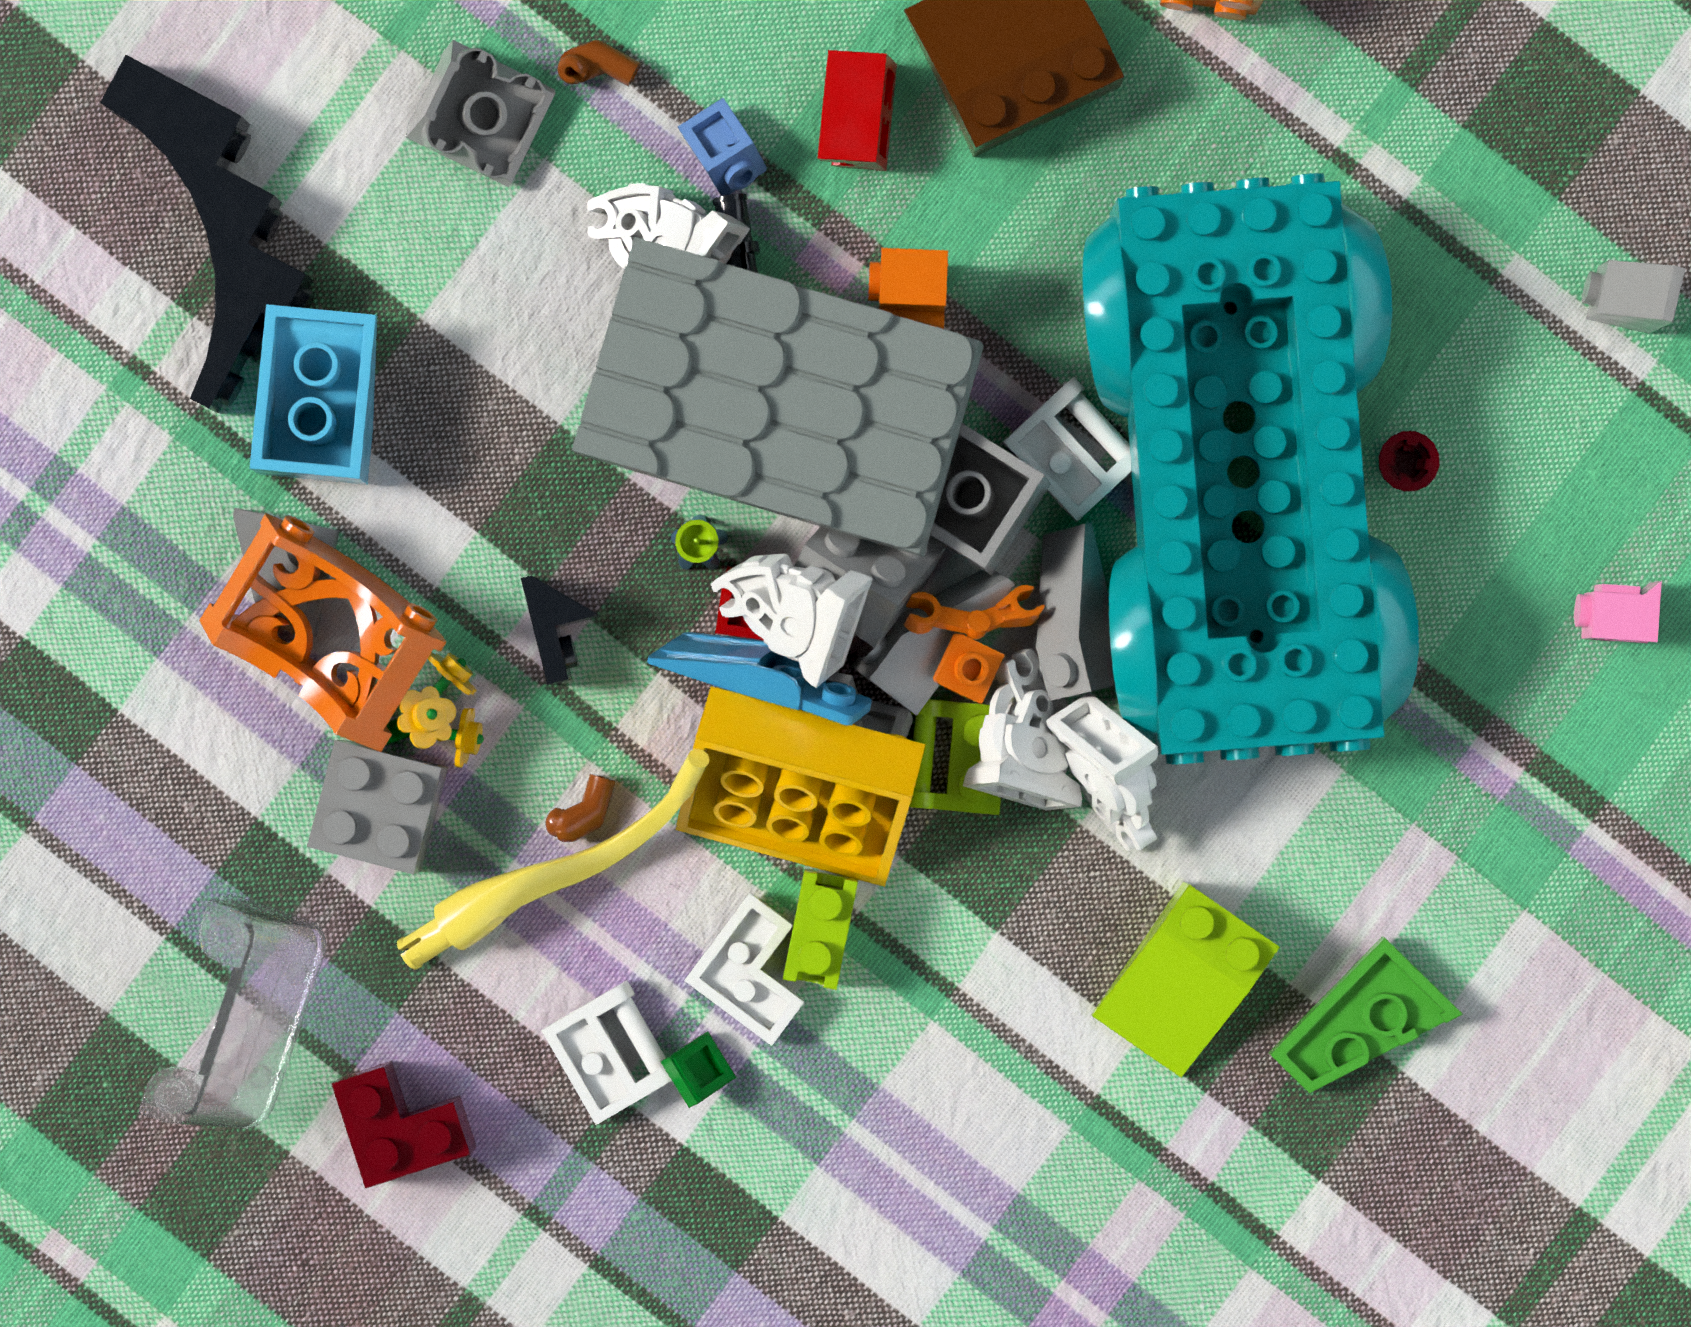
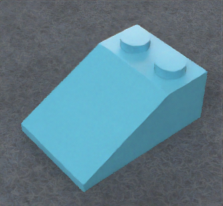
(315, 395)

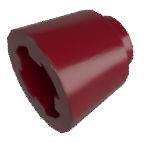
(1408, 461)

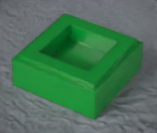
(698, 1069)

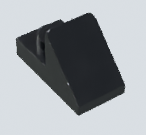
(548, 612)

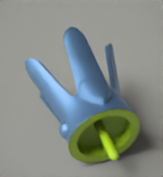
(698, 543)

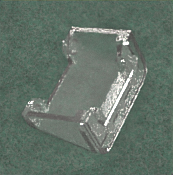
(258, 1022)

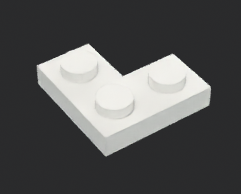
(733, 972)

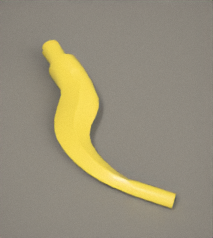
(484, 905)

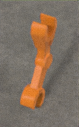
(976, 623)

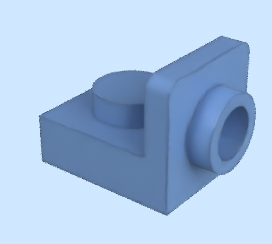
(723, 148)

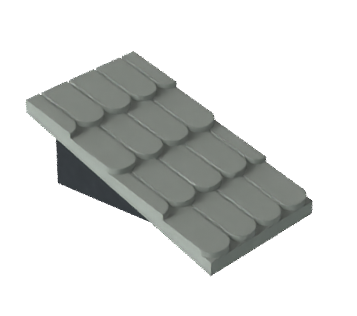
(778, 396)

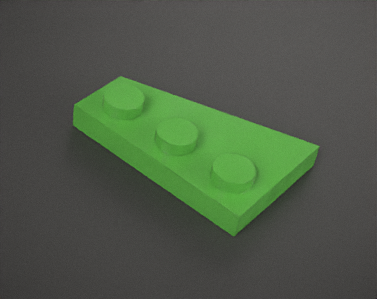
(1361, 1017)

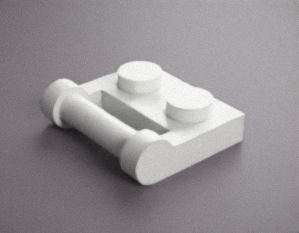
(1049, 448)
(594, 1060)

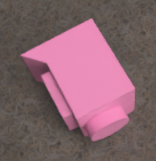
(1619, 613)

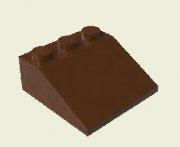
(1013, 62)

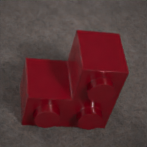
(389, 1138)

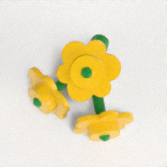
(428, 716)

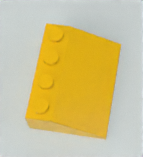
(801, 786)

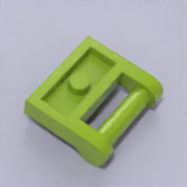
(963, 755)

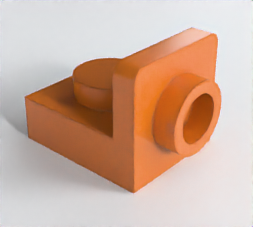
(968, 668)

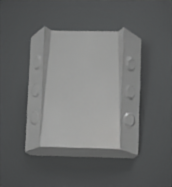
(480, 112)

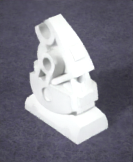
(661, 218)
(797, 610)
(1017, 747)
(1111, 765)

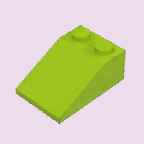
(1185, 979)

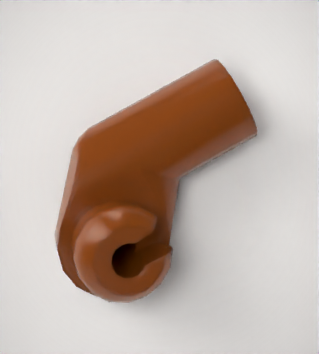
(595, 59)
(585, 816)

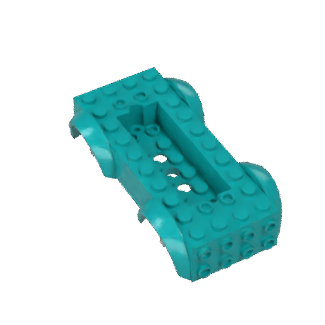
(1290, 311)

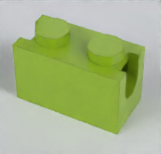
(820, 928)

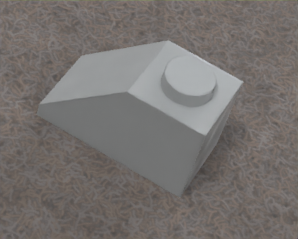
(1633, 294)

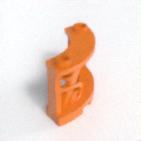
(351, 709)

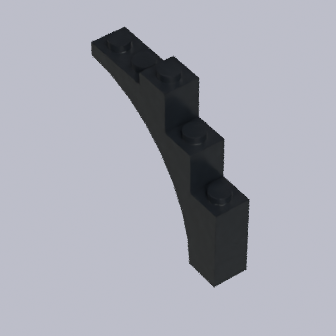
(237, 215)

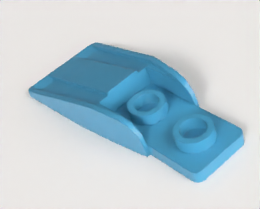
(758, 672)

